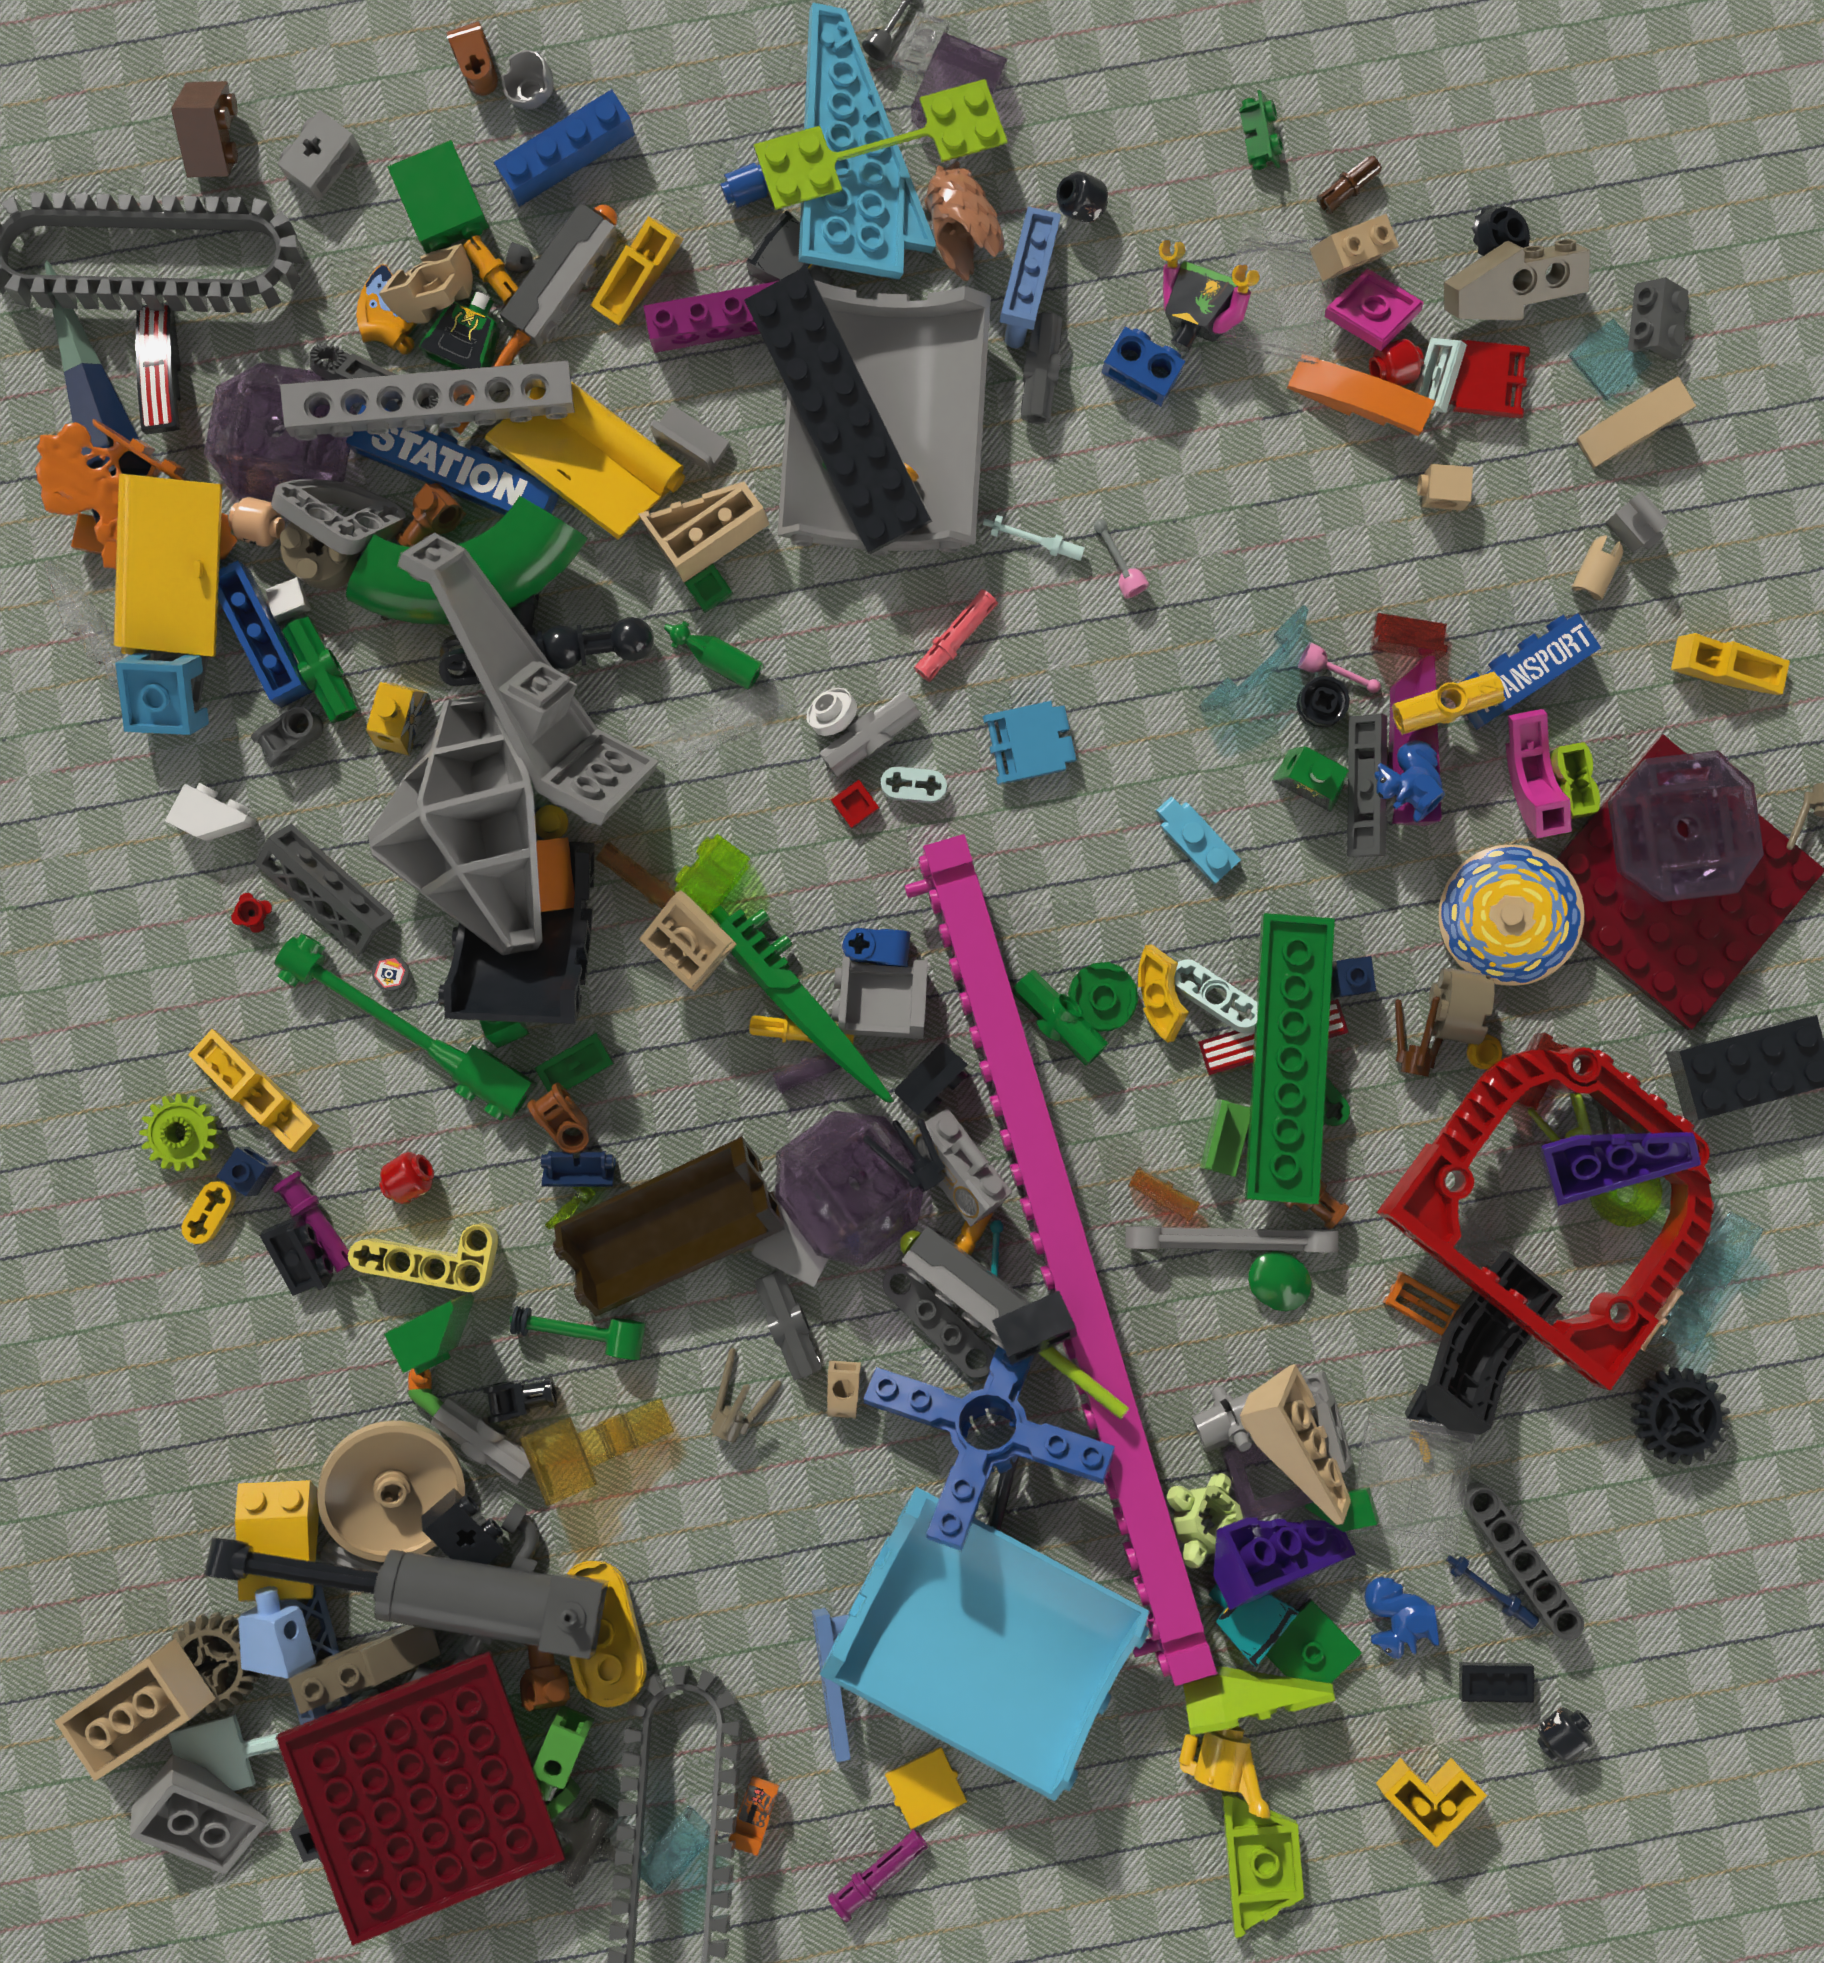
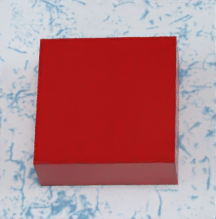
(855, 804)

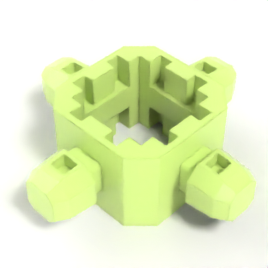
(1187, 1521)

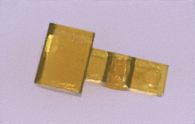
(564, 1458)

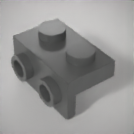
(1658, 318)

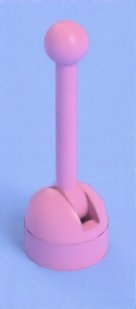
(1315, 659)

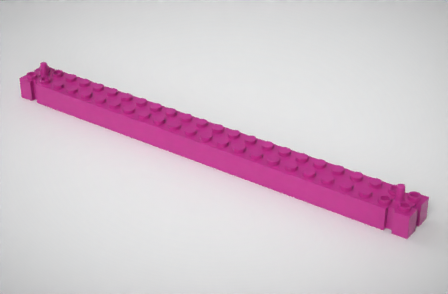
(1069, 1267)

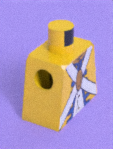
(395, 716)

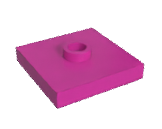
(1374, 309)

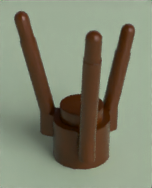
(1418, 1058)

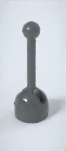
(879, 42)
(519, 259)

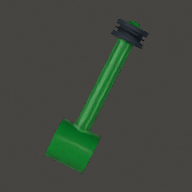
(622, 1338)

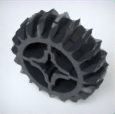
(1703, 1398)

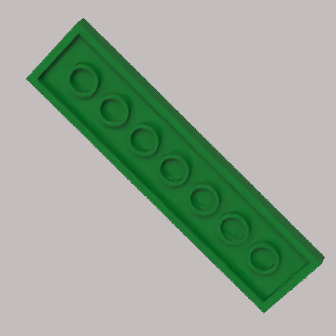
(1290, 1058)

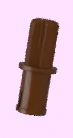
(1349, 184)

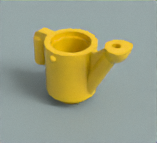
(1225, 1765)

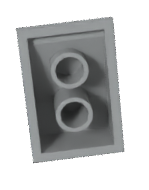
(195, 1816)

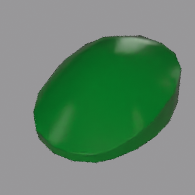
(1279, 1281)

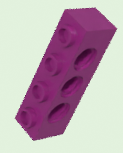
(701, 319)

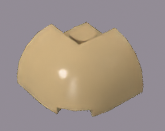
(430, 285)

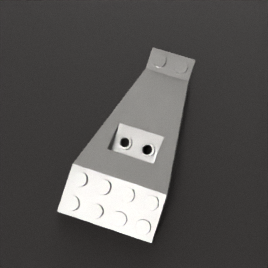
(535, 703)

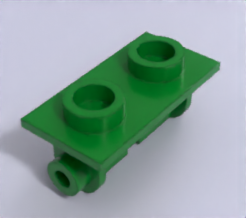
(1266, 144)

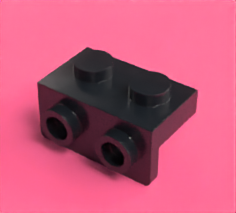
(930, 1078)
(297, 1255)

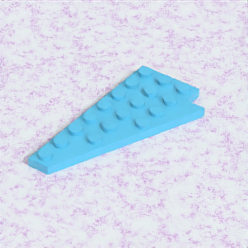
(878, 205)

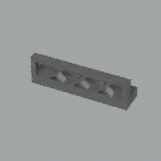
(326, 883)

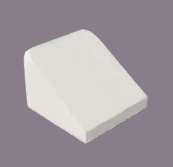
(287, 600)

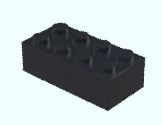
(1749, 1068)

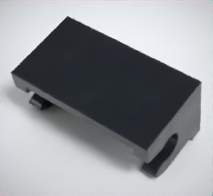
(1035, 1327)

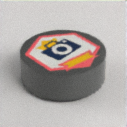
(390, 973)

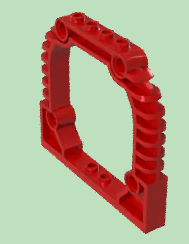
(1430, 1218)

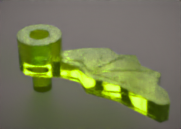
(583, 1194)

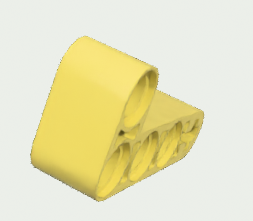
(422, 1257)

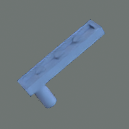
(1029, 274)
(826, 1631)

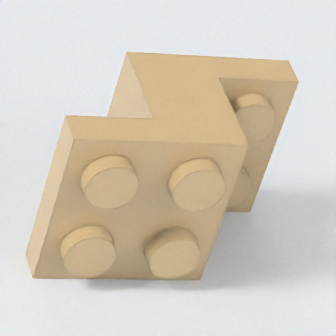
(687, 941)

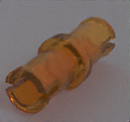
(1164, 1194)

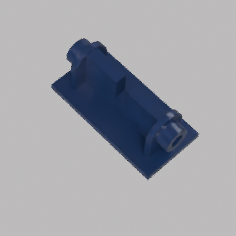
(589, 1170)

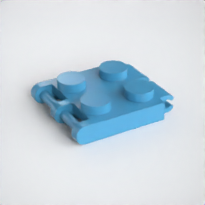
(1030, 741)

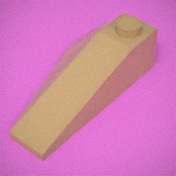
(1286, 1432)

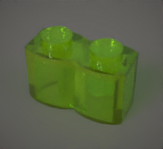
(713, 873)

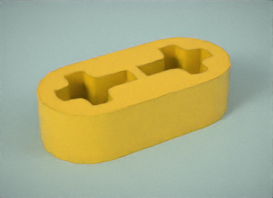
(201, 1208)

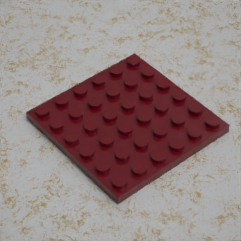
(1686, 948)
(420, 1797)

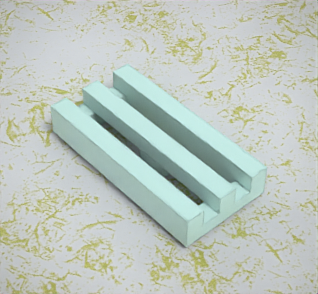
(1444, 374)

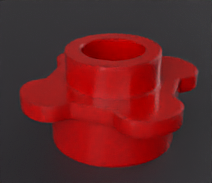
(241, 912)

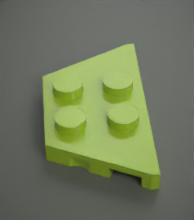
(1260, 1863)

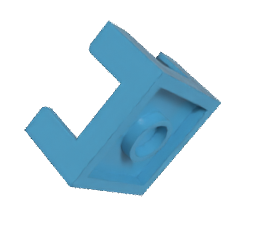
(159, 694)

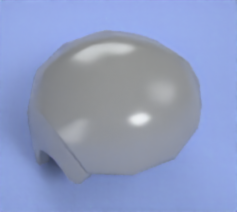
(528, 80)

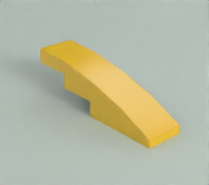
(253, 1090)

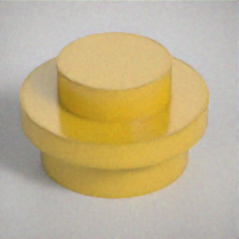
(551, 822)
(1486, 1053)

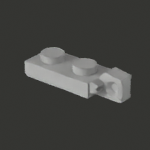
(1327, 1414)

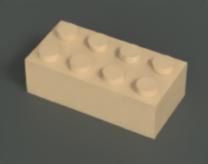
(135, 1710)

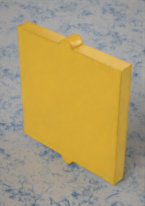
(925, 1787)

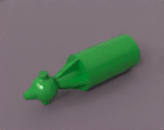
(717, 655)

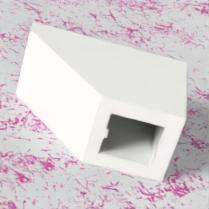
(205, 816)

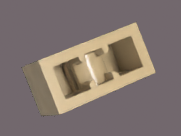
(1354, 247)

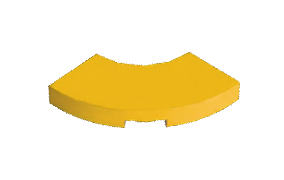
(1158, 992)

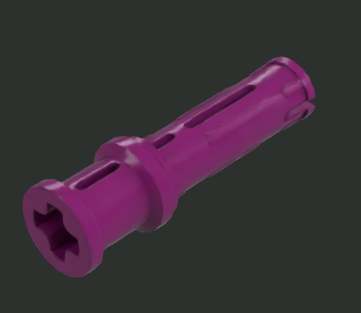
(303, 1203)
(865, 1884)

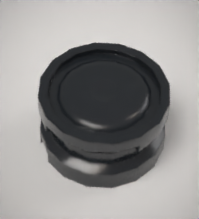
(1322, 702)

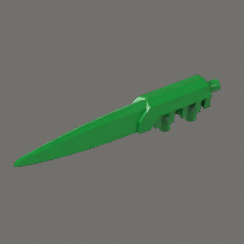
(787, 992)

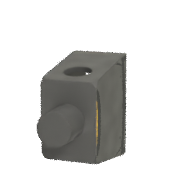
(779, 254)

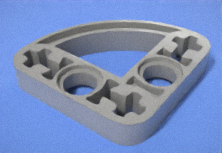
(302, 504)

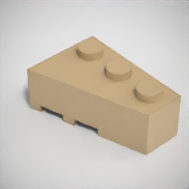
(705, 528)

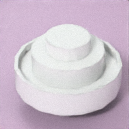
(832, 711)

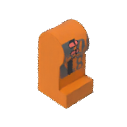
(754, 1815)

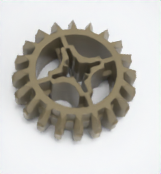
(209, 1647)

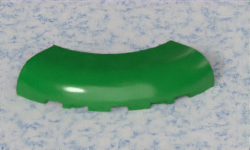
(515, 555)

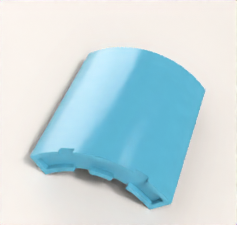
(986, 1647)

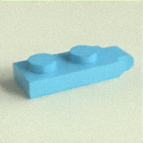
(1197, 839)

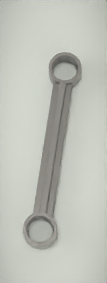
(1232, 1239)

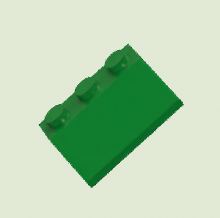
(430, 1336)

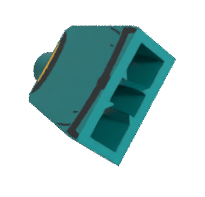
(1255, 1624)

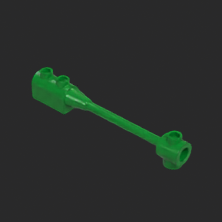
(475, 1072)

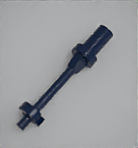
(1511, 1605)

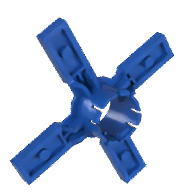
(973, 1466)

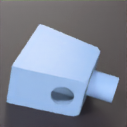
(274, 1637)

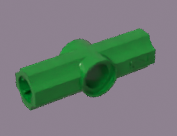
(320, 669)
(1060, 1017)

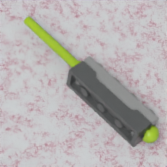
(983, 1298)

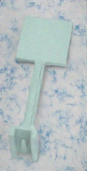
(223, 1751)

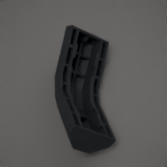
(1481, 1349)

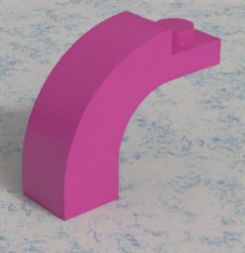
(1535, 788)

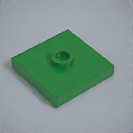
(1313, 1647)

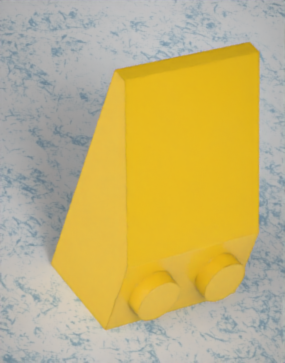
(278, 1522)

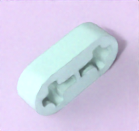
(913, 776)

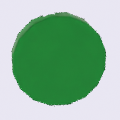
(1105, 995)

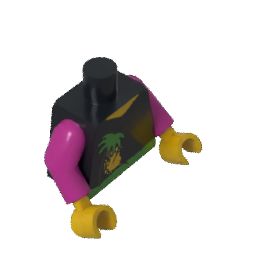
(1200, 299)

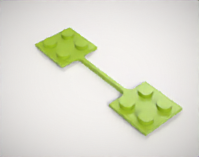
(803, 166)

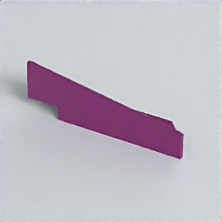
(1417, 681)

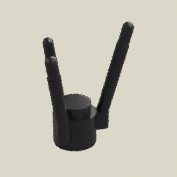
(926, 1171)

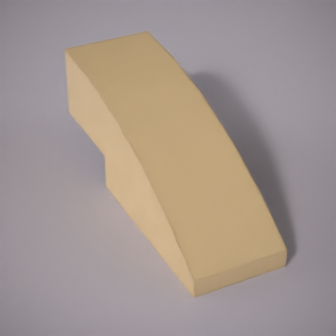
(1636, 422)

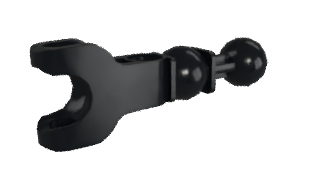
(561, 646)

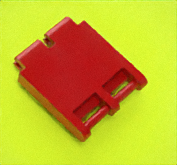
(1487, 379)

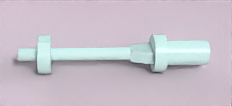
(1055, 545)

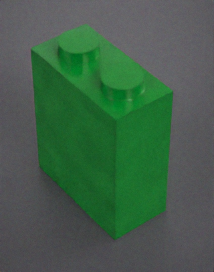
(438, 197)

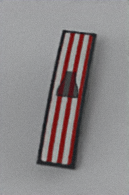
(157, 370)

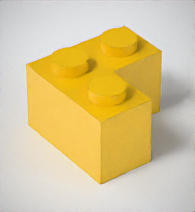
(1435, 1805)

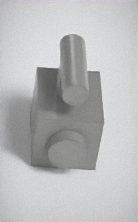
(1638, 523)

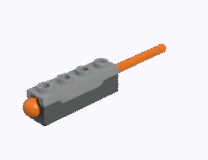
(557, 280)

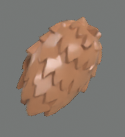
(961, 218)

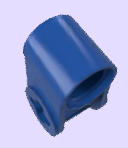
(884, 948)

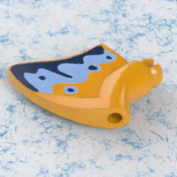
(377, 321)

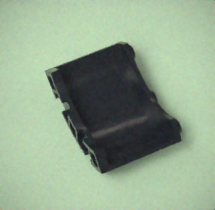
(527, 984)

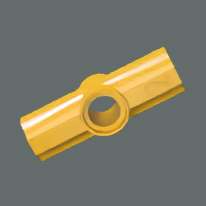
(1467, 695)

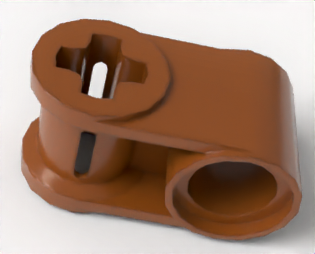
(473, 56)
(557, 1113)

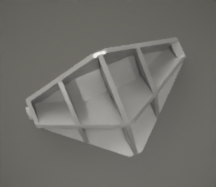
(467, 828)

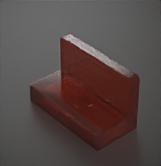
(1408, 636)

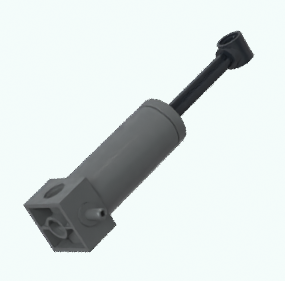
(447, 1594)

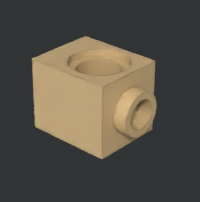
(1446, 487)

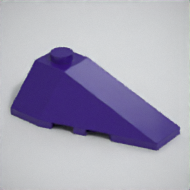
(1605, 1162)
(1268, 1555)

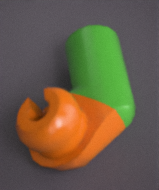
(421, 1391)

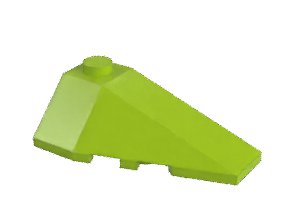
(1233, 1693)

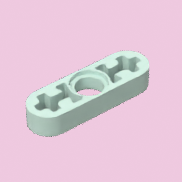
(1201, 974)

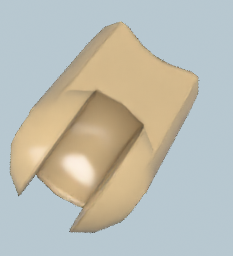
(1598, 568)

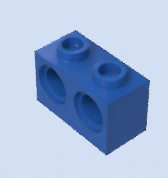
(1137, 374)

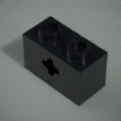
(460, 1512)

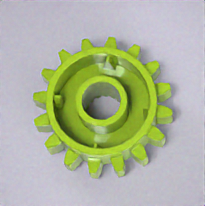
(162, 1132)

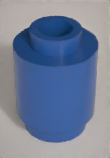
(744, 185)

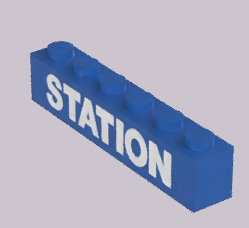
(458, 469)

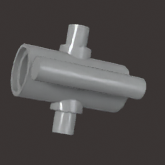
(1222, 1422)

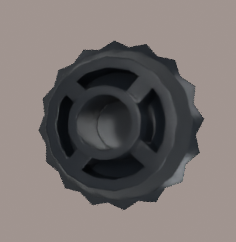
(1497, 226)

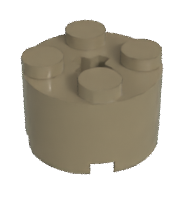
(322, 572)
(1462, 1005)

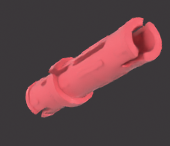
(945, 647)

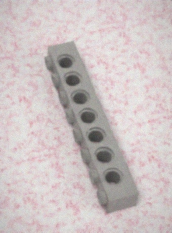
(302, 399)

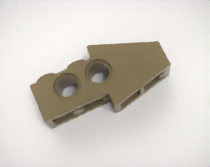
(1488, 287)
(363, 1666)

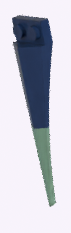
(92, 393)

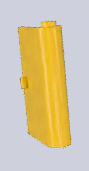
(592, 461)
(167, 565)

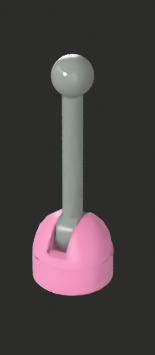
(1131, 580)

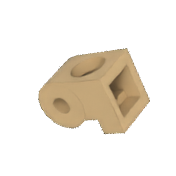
(843, 1389)

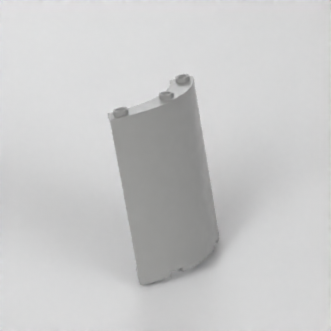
(929, 386)

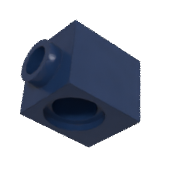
(1353, 977)
(246, 1171)

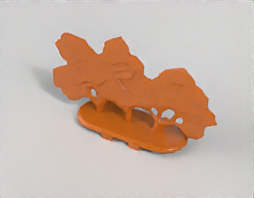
(74, 487)

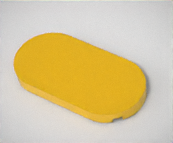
(619, 1663)

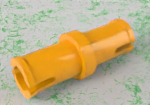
(490, 268)

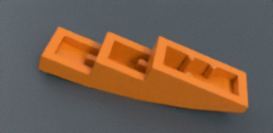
(1362, 394)

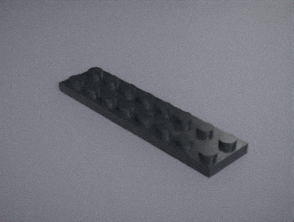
(838, 410)

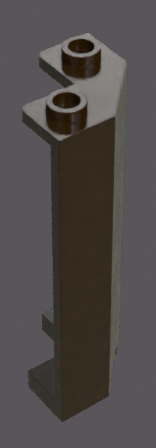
(668, 1227)

